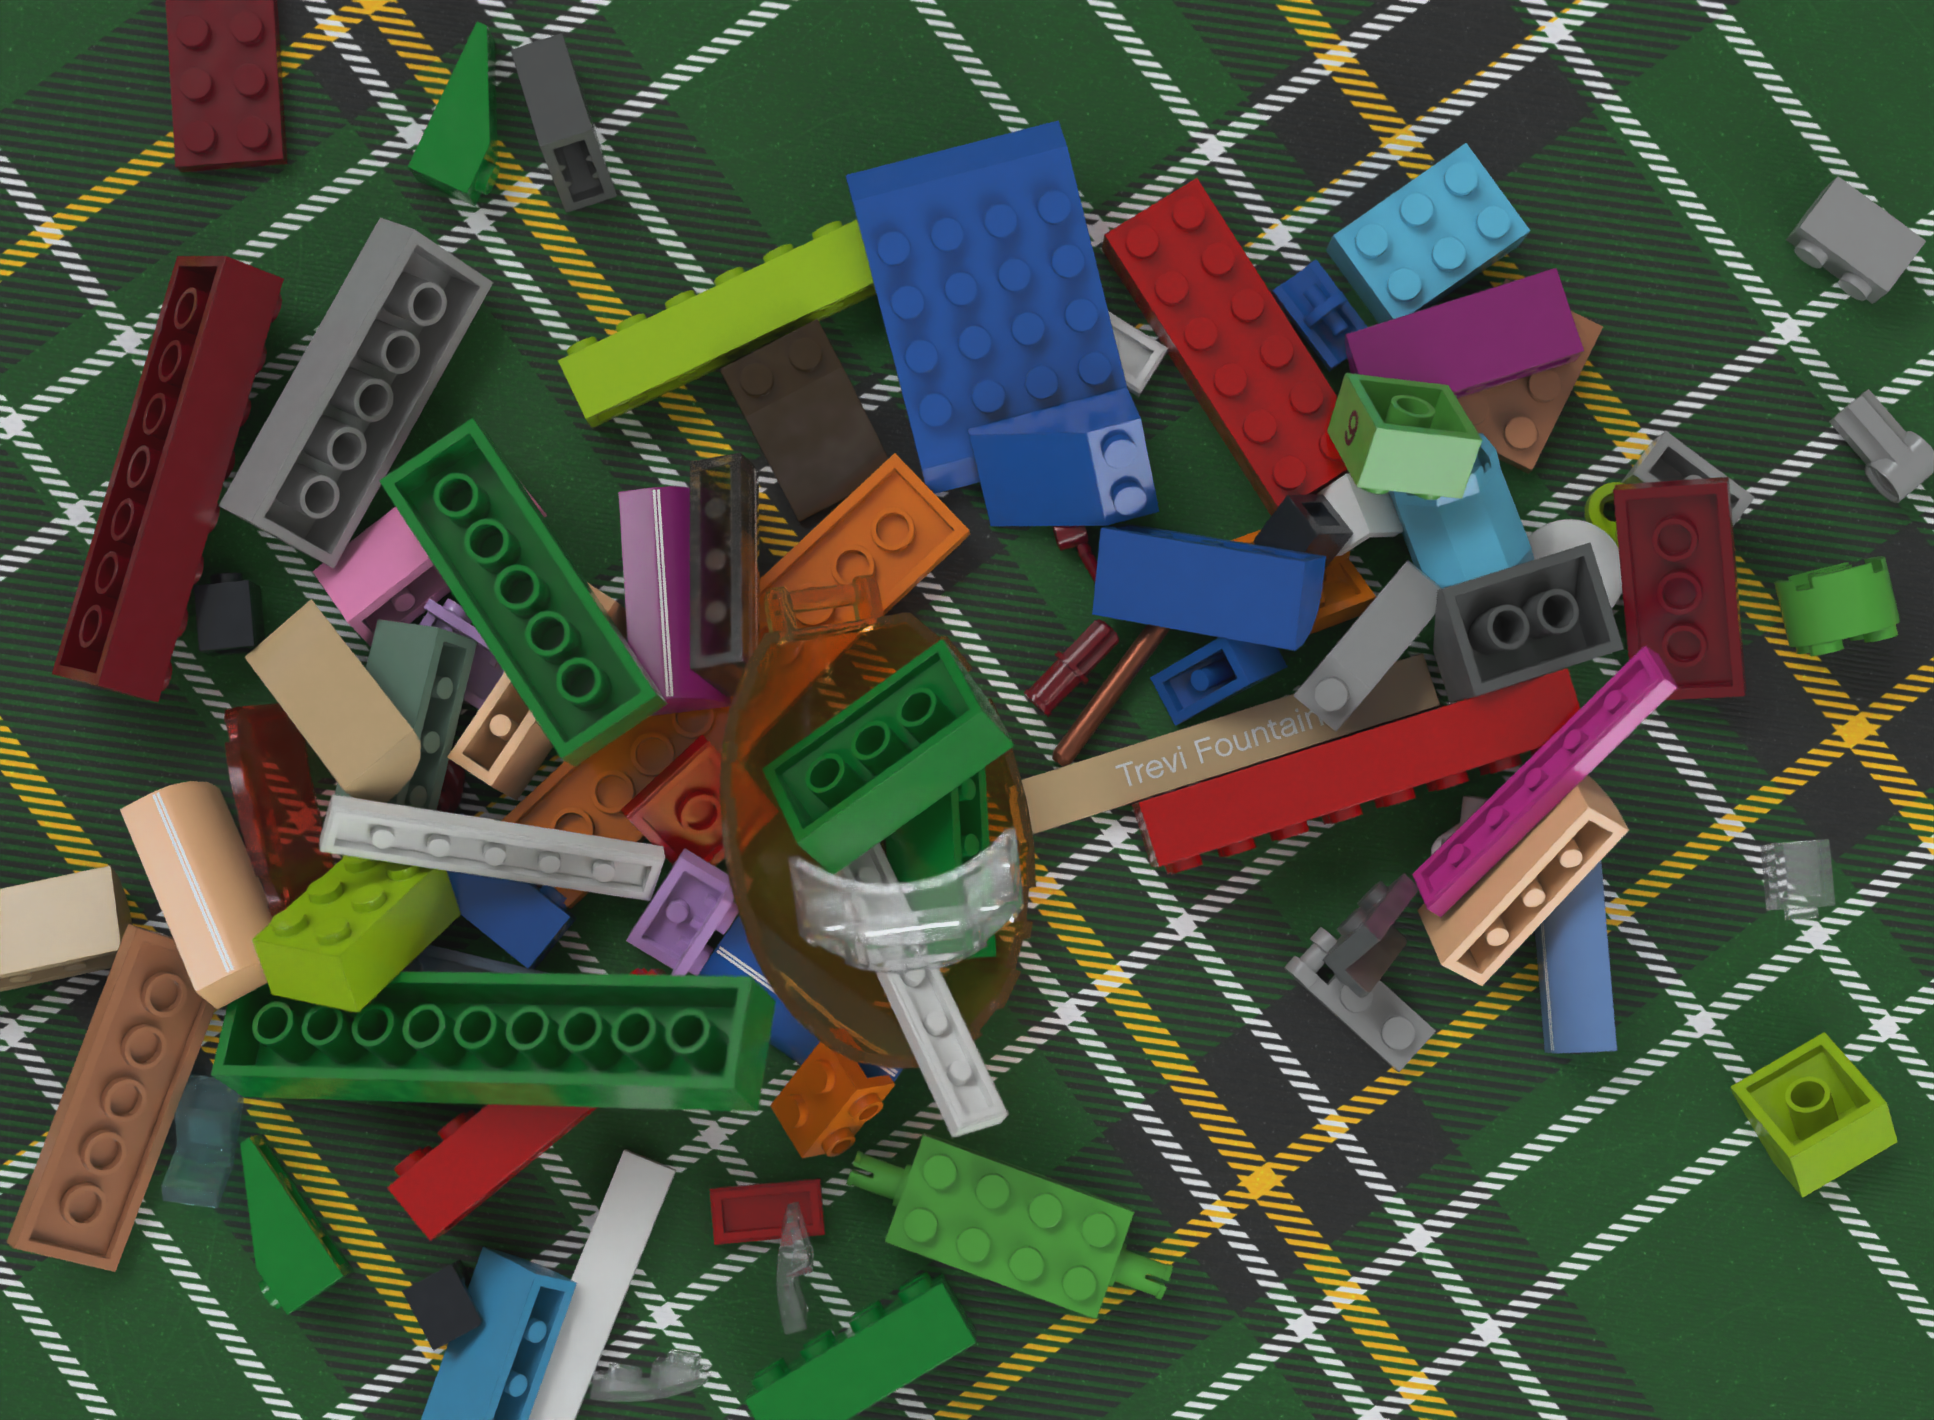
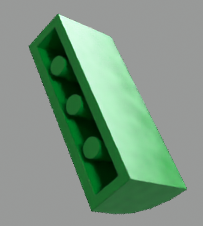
(944, 838)

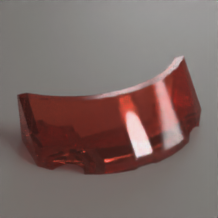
(275, 801)

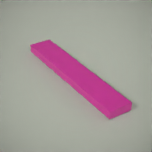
(1544, 780)

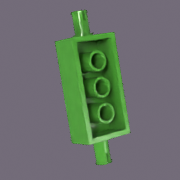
(1009, 1225)

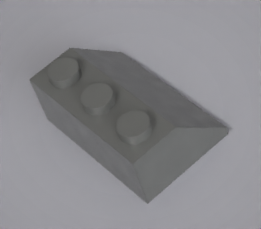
(1522, 623)

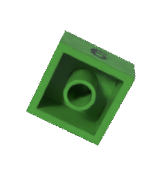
(1403, 436)

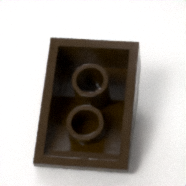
(806, 419)

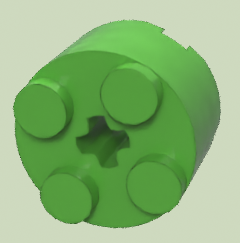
(1838, 604)

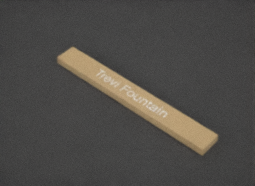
(1215, 749)

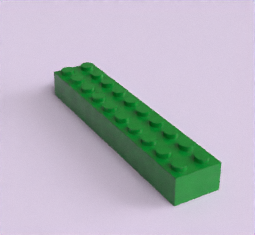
(510, 1042)

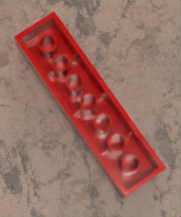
(1353, 770)

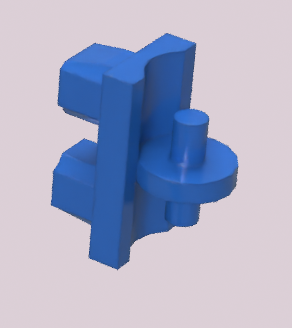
(1319, 312)

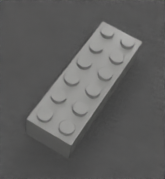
(356, 392)

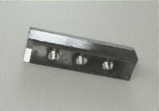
(724, 568)

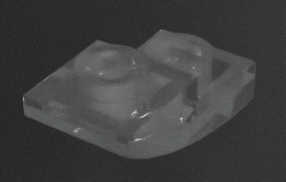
(668, 1377)

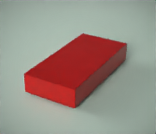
(758, 1210)

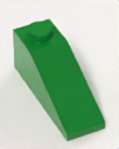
(461, 137)
(287, 1237)

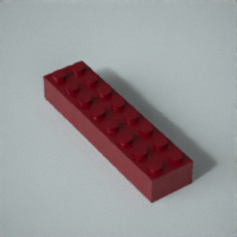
(169, 476)

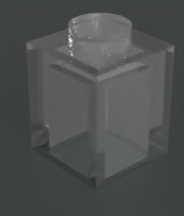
(1798, 877)

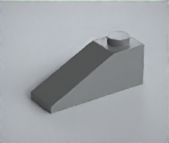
(1370, 646)

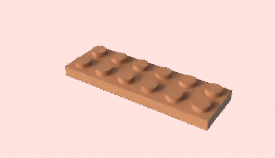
(115, 1107)

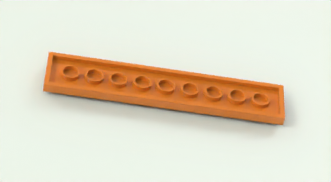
(881, 529)

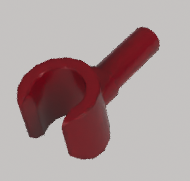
(1076, 536)

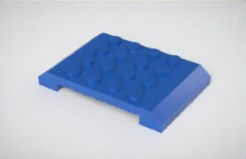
(984, 289)

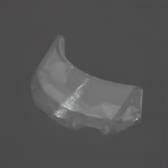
(911, 922)

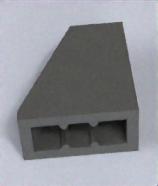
(563, 123)

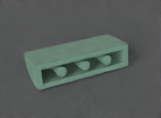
(426, 680)

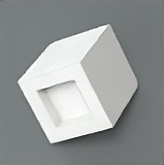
(1362, 511)

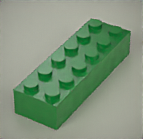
(523, 593)

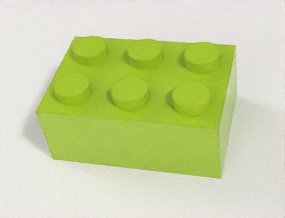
(354, 931)

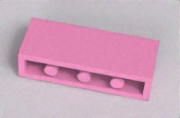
(384, 576)

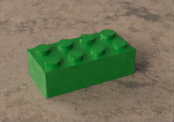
(869, 1359)

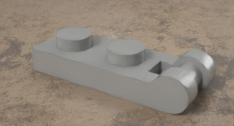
(1376, 1019)

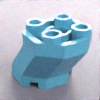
(1469, 535)

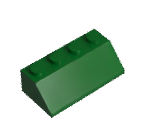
(886, 758)

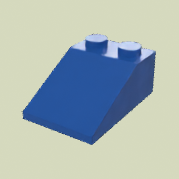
(1066, 465)

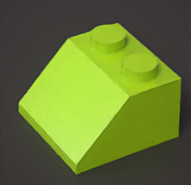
(1815, 1114)

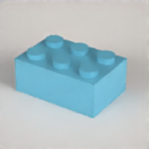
(1427, 238)

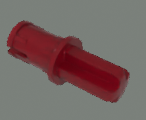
(1072, 666)

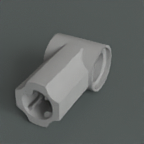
(1893, 458)

